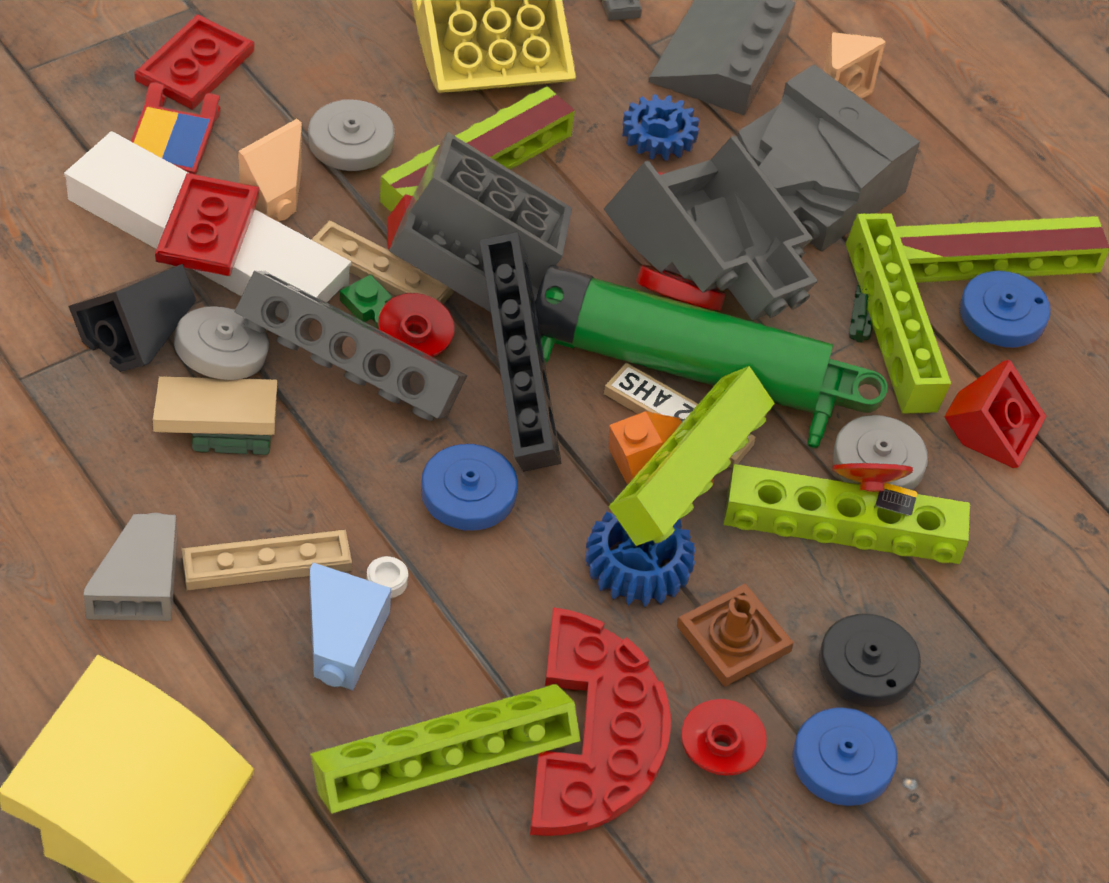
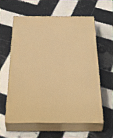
(215, 406)

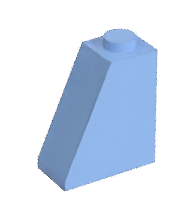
(344, 623)

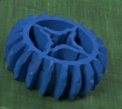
(635, 569)

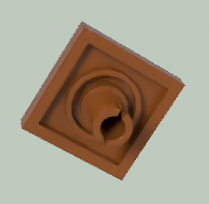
(735, 634)

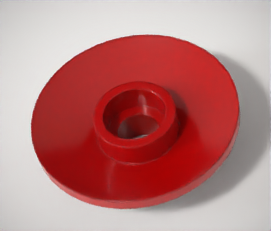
(418, 314)
(872, 475)
(728, 723)

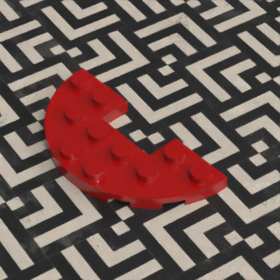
(622, 733)

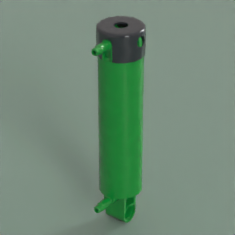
(698, 344)

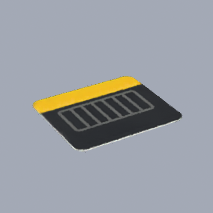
(897, 499)

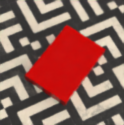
(195, 61)
(207, 224)

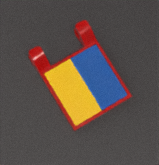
(175, 134)

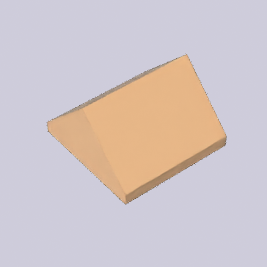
(854, 61)

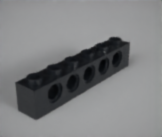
(520, 352)

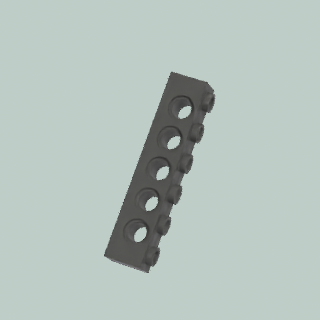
(441, 380)

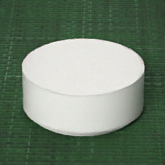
(389, 573)

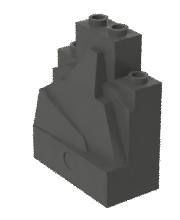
(830, 154)
(719, 228)

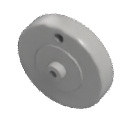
(351, 135)
(220, 344)
(883, 442)

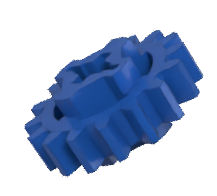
(660, 127)

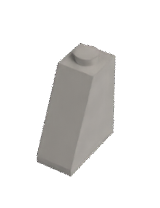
(136, 573)

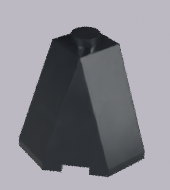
(135, 317)

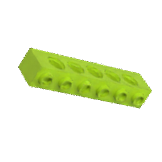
(898, 314)
(844, 515)
(444, 748)

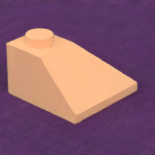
(276, 169)

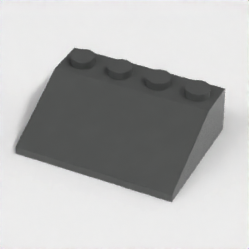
(724, 50)

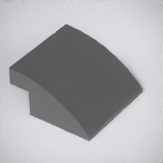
(470, 200)

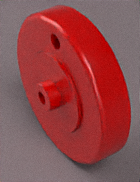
(679, 289)

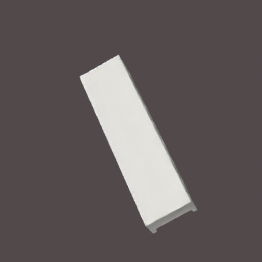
(138, 194)

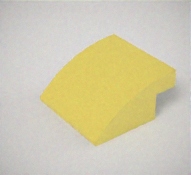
(493, 43)
(125, 781)

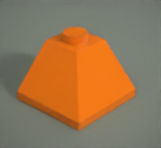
(638, 439)

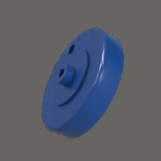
(1004, 309)
(469, 486)
(844, 756)

